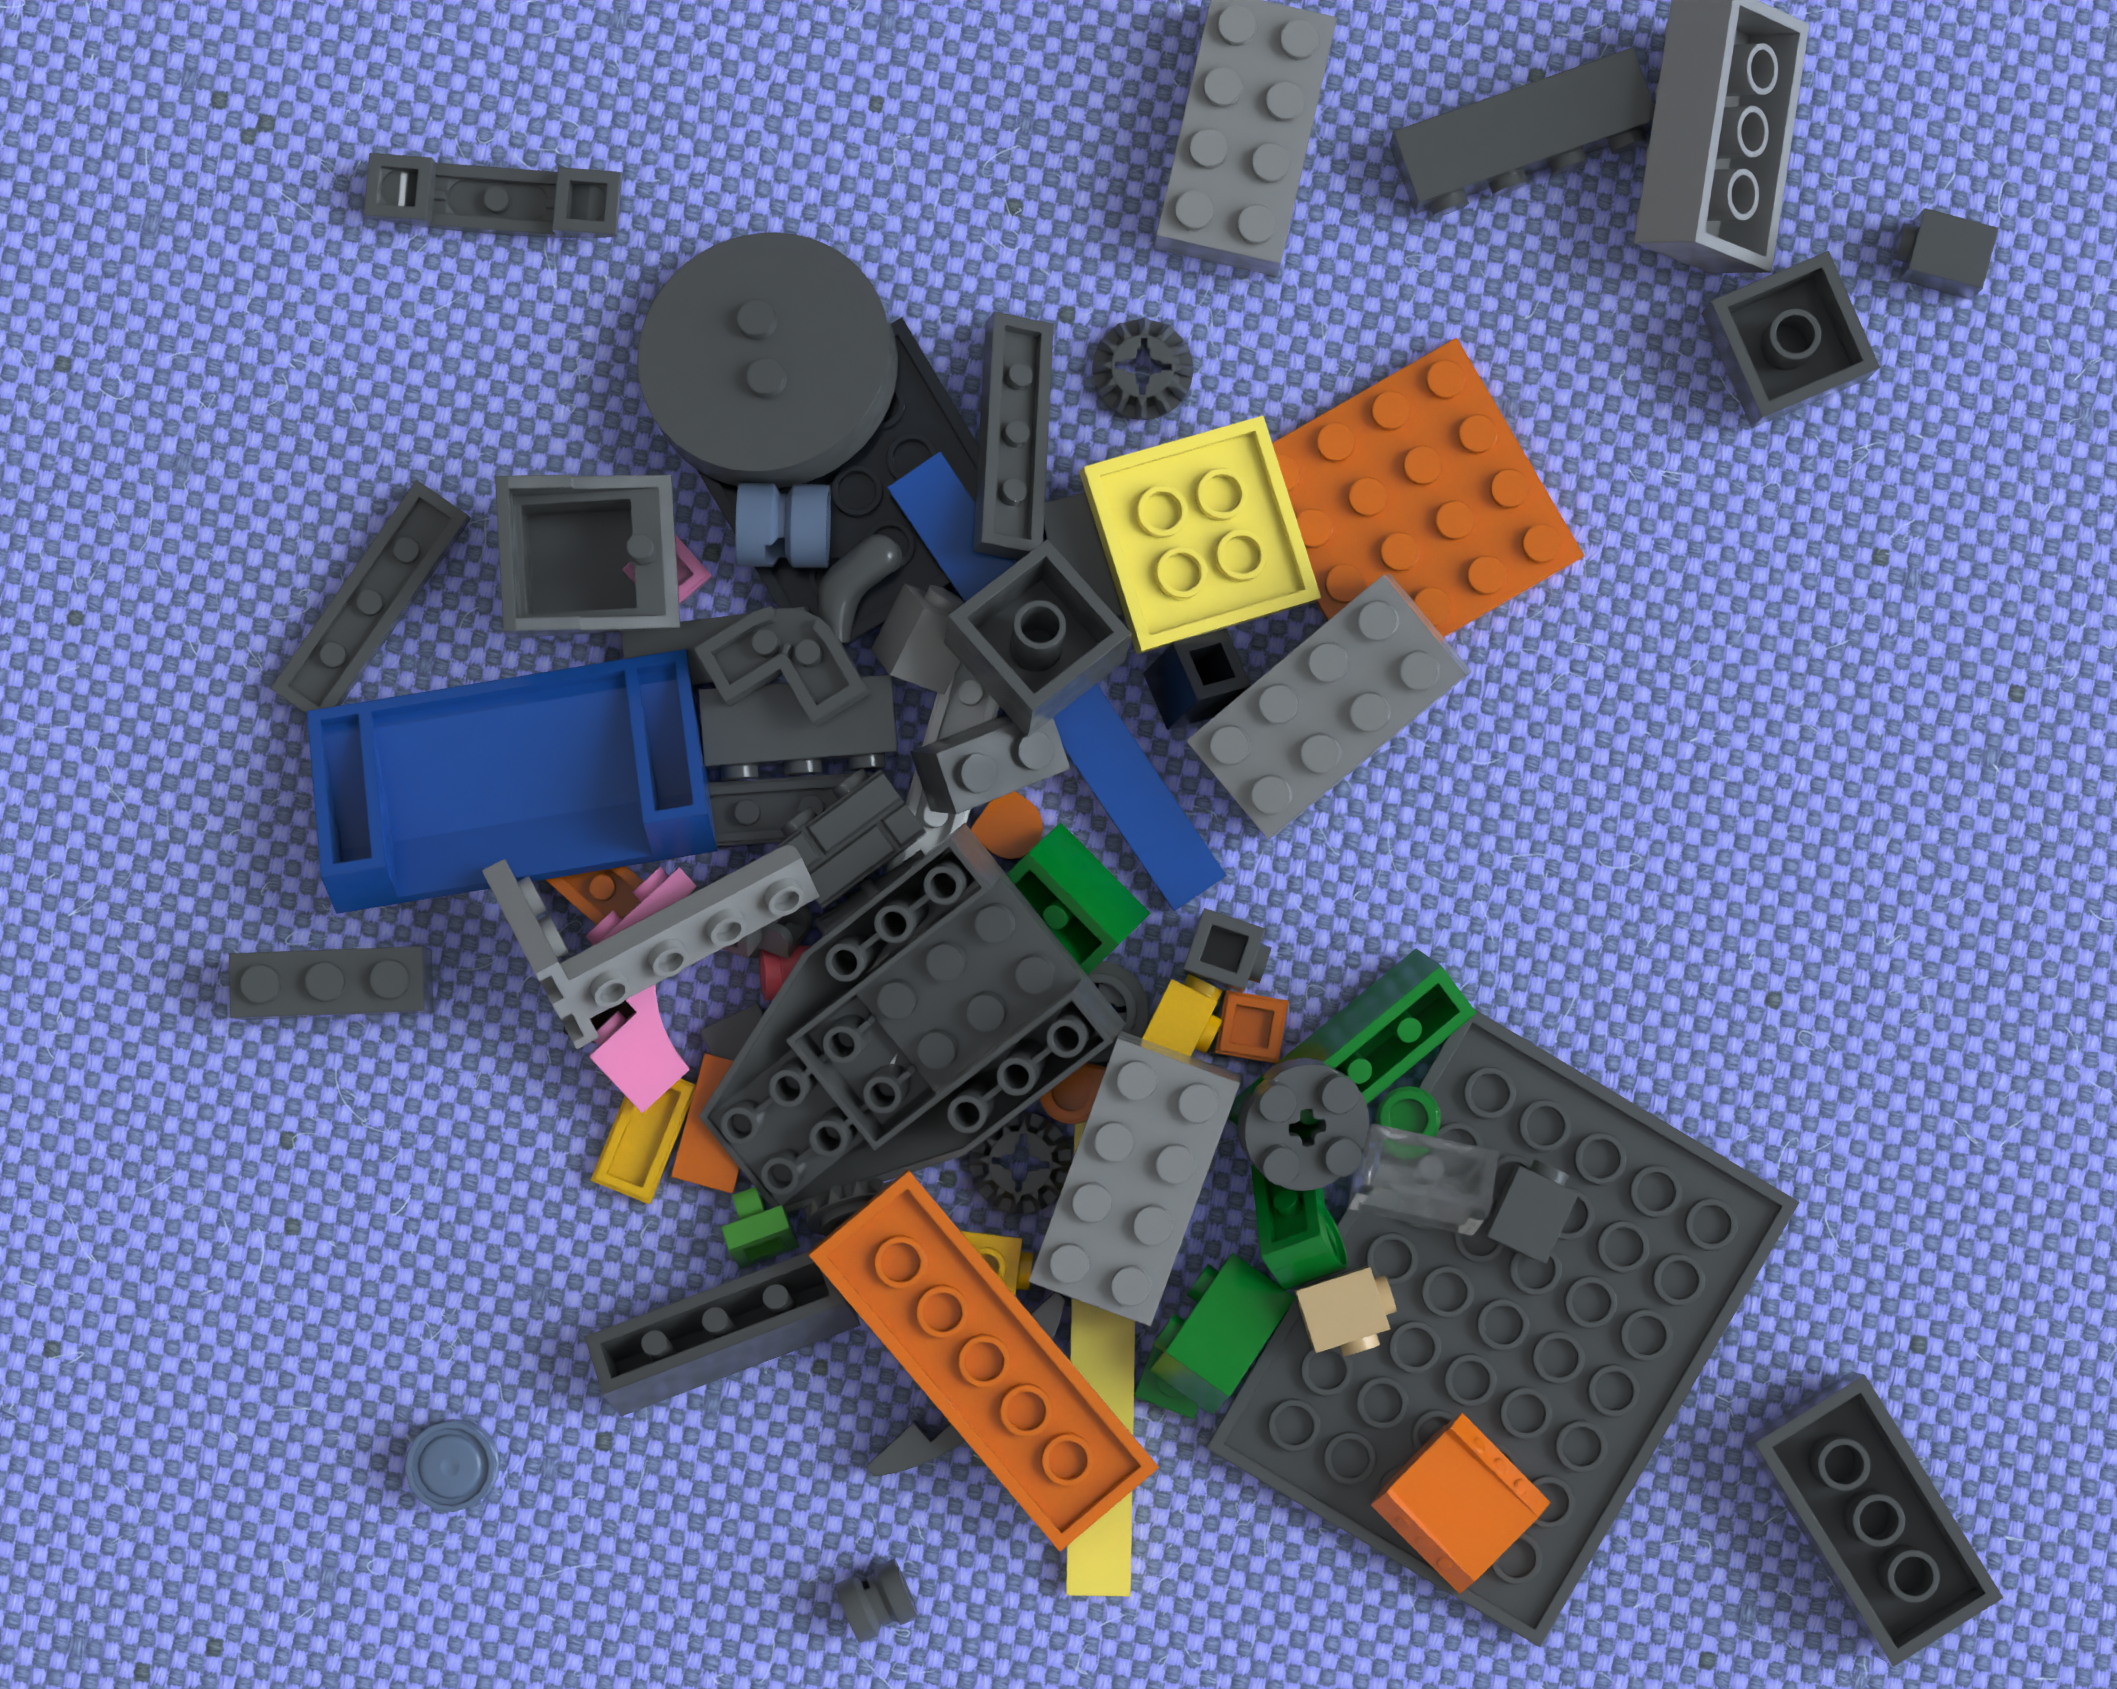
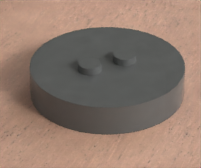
(767, 360)

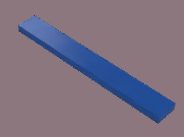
(1089, 726)

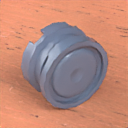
(452, 1465)

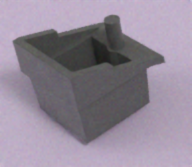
(567, 551)

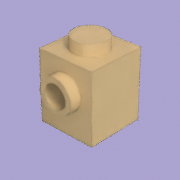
(1346, 1310)

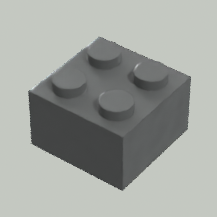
(1790, 339)
(1037, 637)

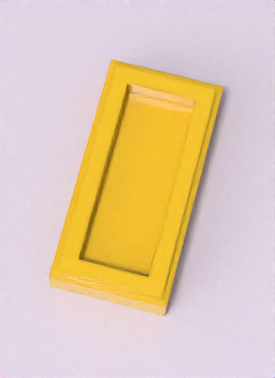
(643, 1143)

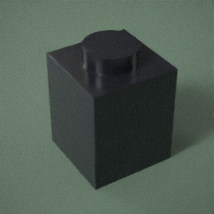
(1196, 678)

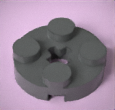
(1334, 1145)

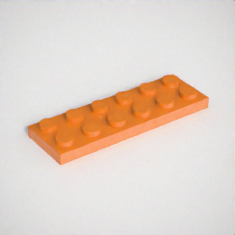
(983, 1360)

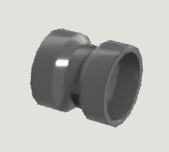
(876, 1600)

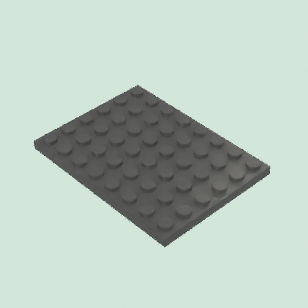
(1551, 1361)

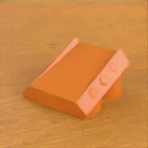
(1460, 1502)

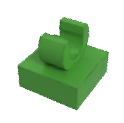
(759, 1231)

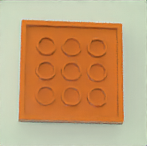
(1424, 489)

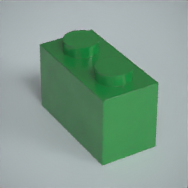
(1077, 897)
(1221, 1333)

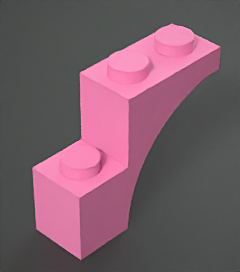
(637, 1049)

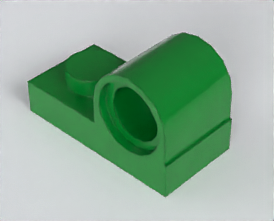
(1296, 1233)

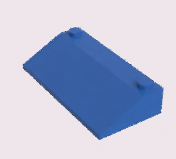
(523, 769)

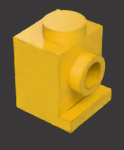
(1185, 1016)

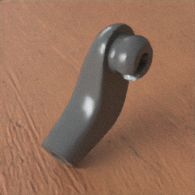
(851, 578)

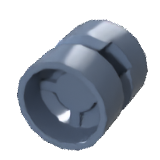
(783, 525)

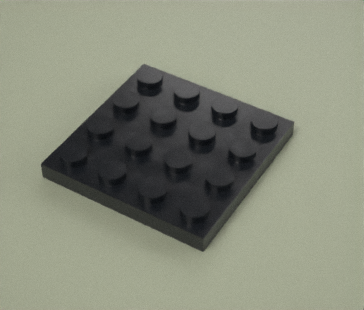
(913, 430)

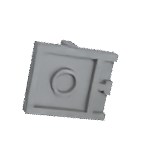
(654, 946)

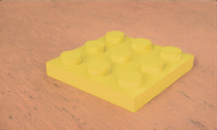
(1199, 534)

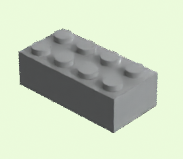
(1245, 134)
(1721, 134)
(1329, 705)
(1135, 1178)

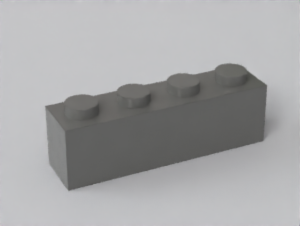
(1523, 133)
(717, 1333)

